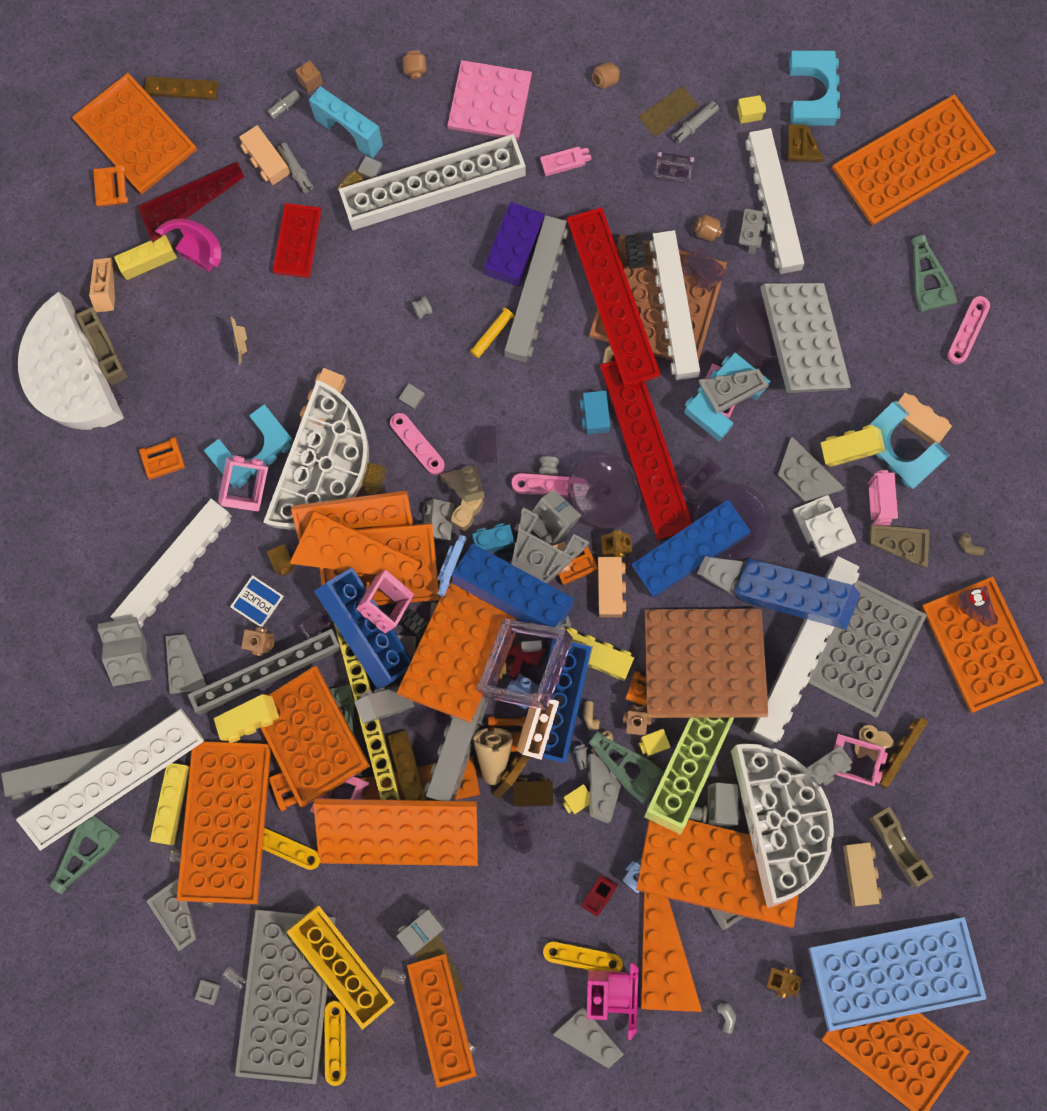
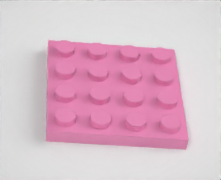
(489, 100)

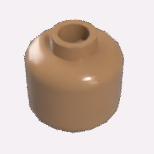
(414, 64)
(605, 75)
(707, 228)

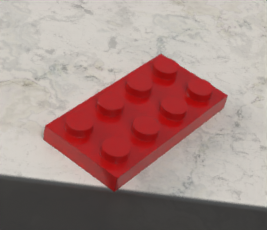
(297, 240)

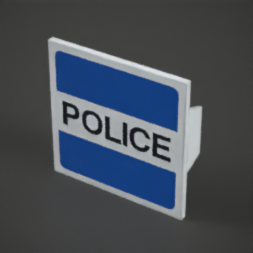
(257, 601)

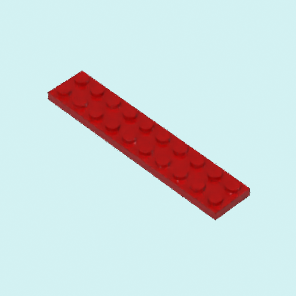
(613, 297)
(648, 454)

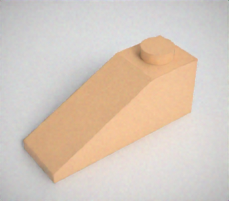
(102, 285)

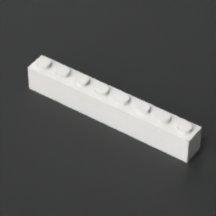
(775, 201)
(675, 305)
(174, 563)

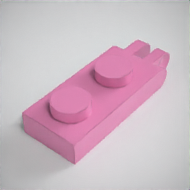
(564, 160)

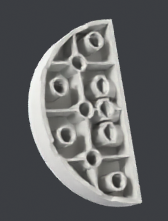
(62, 370)
(323, 460)
(785, 819)

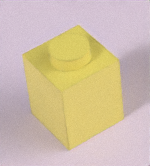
(751, 109)
(654, 743)
(577, 800)

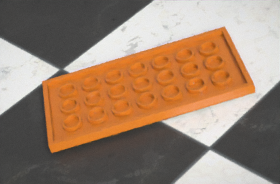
(913, 160)
(453, 654)
(224, 823)
(396, 832)
(708, 870)

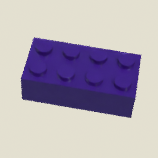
(514, 244)

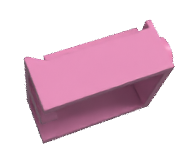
(882, 498)

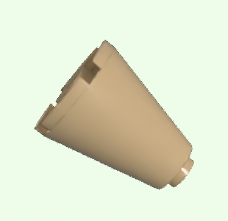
(493, 753)

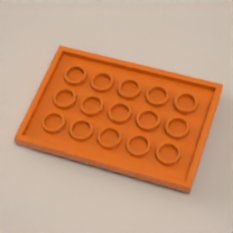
(134, 133)
(409, 539)
(983, 659)
(312, 738)
(902, 1056)

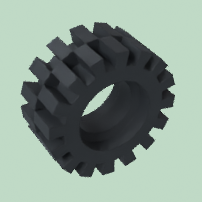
(635, 251)
(413, 622)

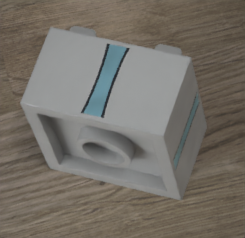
(555, 518)
(420, 931)

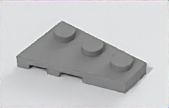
(732, 389)
(722, 572)
(183, 668)
(603, 788)
(173, 916)
(589, 1039)

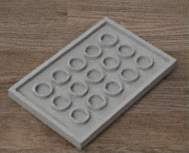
(805, 337)
(868, 655)

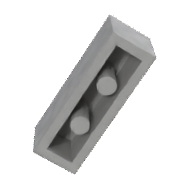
(381, 704)

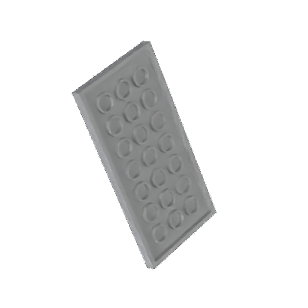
(281, 1006)

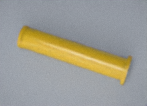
(492, 333)

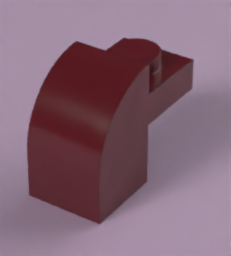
(529, 658)
(599, 895)

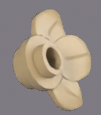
(878, 738)

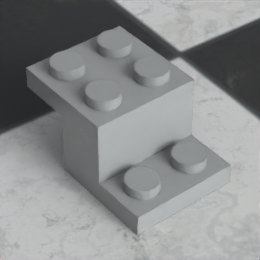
(124, 651)

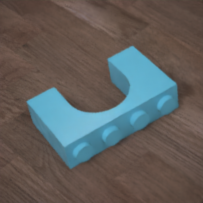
(822, 66)
(329, 109)
(702, 411)
(275, 442)
(914, 470)

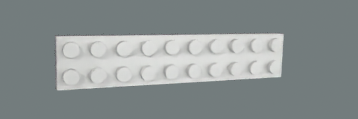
(110, 779)

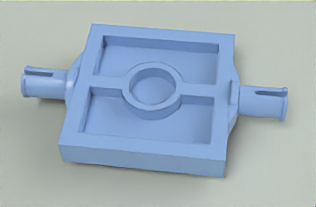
(449, 565)

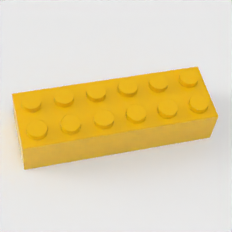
(340, 967)

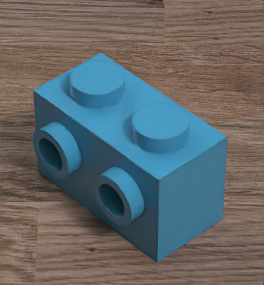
(596, 412)
(494, 539)

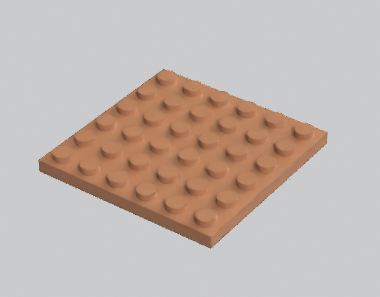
(645, 294)
(705, 663)

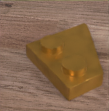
(802, 145)
(510, 776)

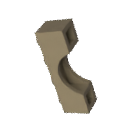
(102, 345)
(906, 858)

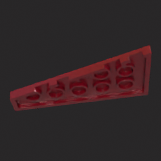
(188, 199)

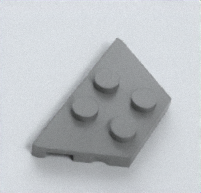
(805, 474)

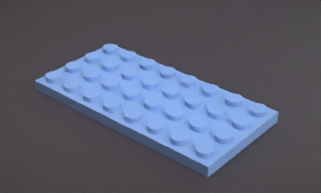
(896, 974)

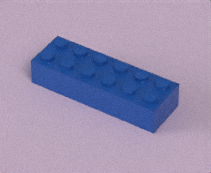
(687, 549)
(511, 589)
(797, 593)
(377, 651)
(569, 695)

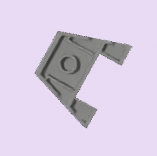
(538, 556)

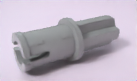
(283, 104)

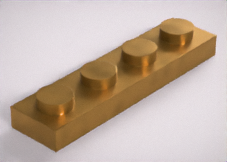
(181, 88)
(905, 744)
(406, 766)

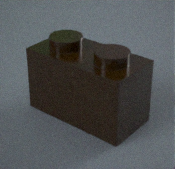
(532, 793)

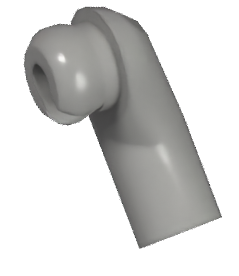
(729, 1016)

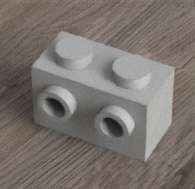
(830, 765)
(723, 804)

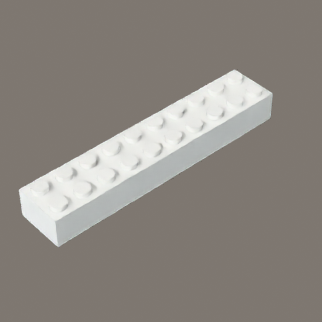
(433, 182)
(798, 664)

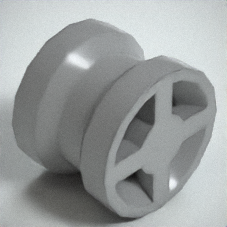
(422, 307)
(549, 466)

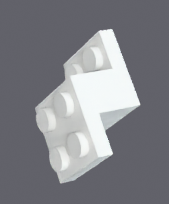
(824, 526)

